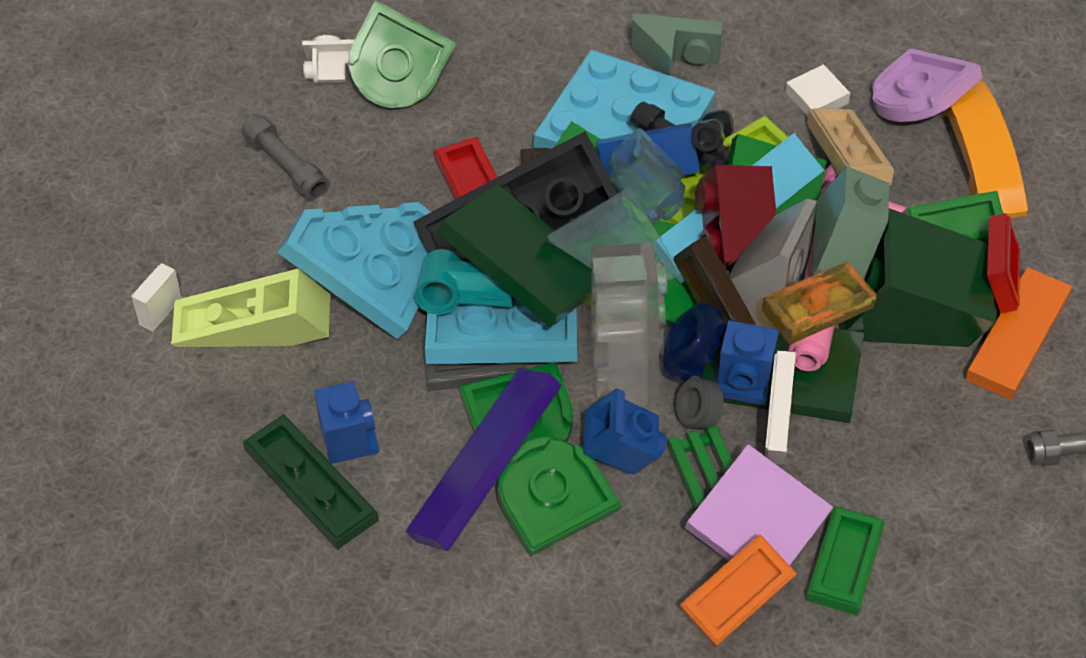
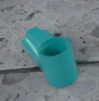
(451, 282)

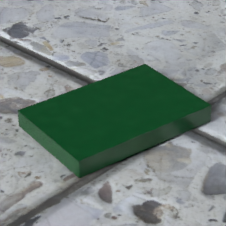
(516, 253)
(818, 393)

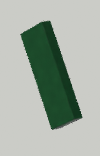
(311, 481)

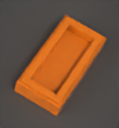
(737, 590)

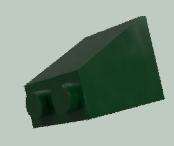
(926, 286)

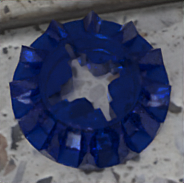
(692, 341)

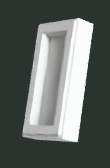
(780, 406)

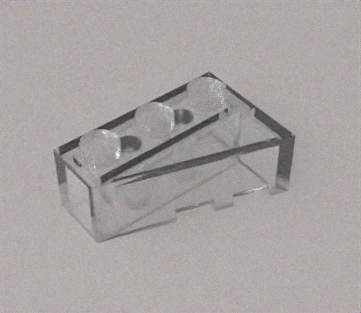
(627, 321)

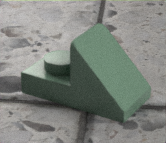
(665, 39)

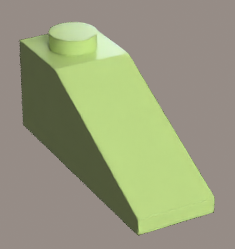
(259, 312)

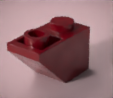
(735, 207)

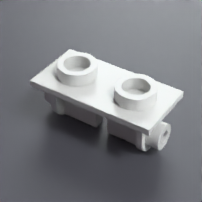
(328, 59)

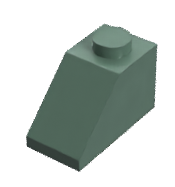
(850, 221)

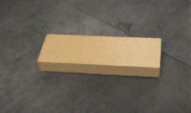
(848, 142)

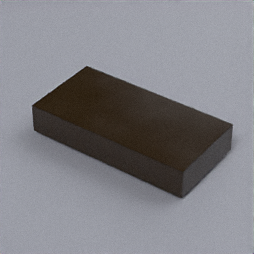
(711, 282)

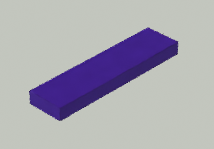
(483, 459)

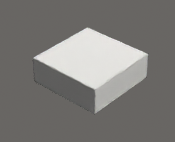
(817, 90)
(156, 297)

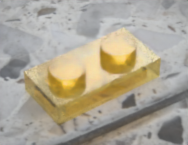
(818, 302)

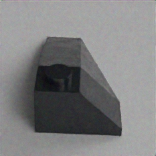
(552, 186)

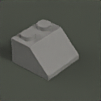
(774, 258)

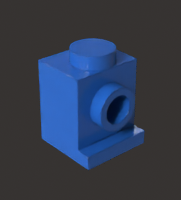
(747, 362)
(345, 423)
(622, 433)

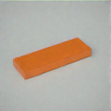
(1019, 335)

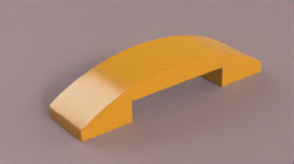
(988, 148)

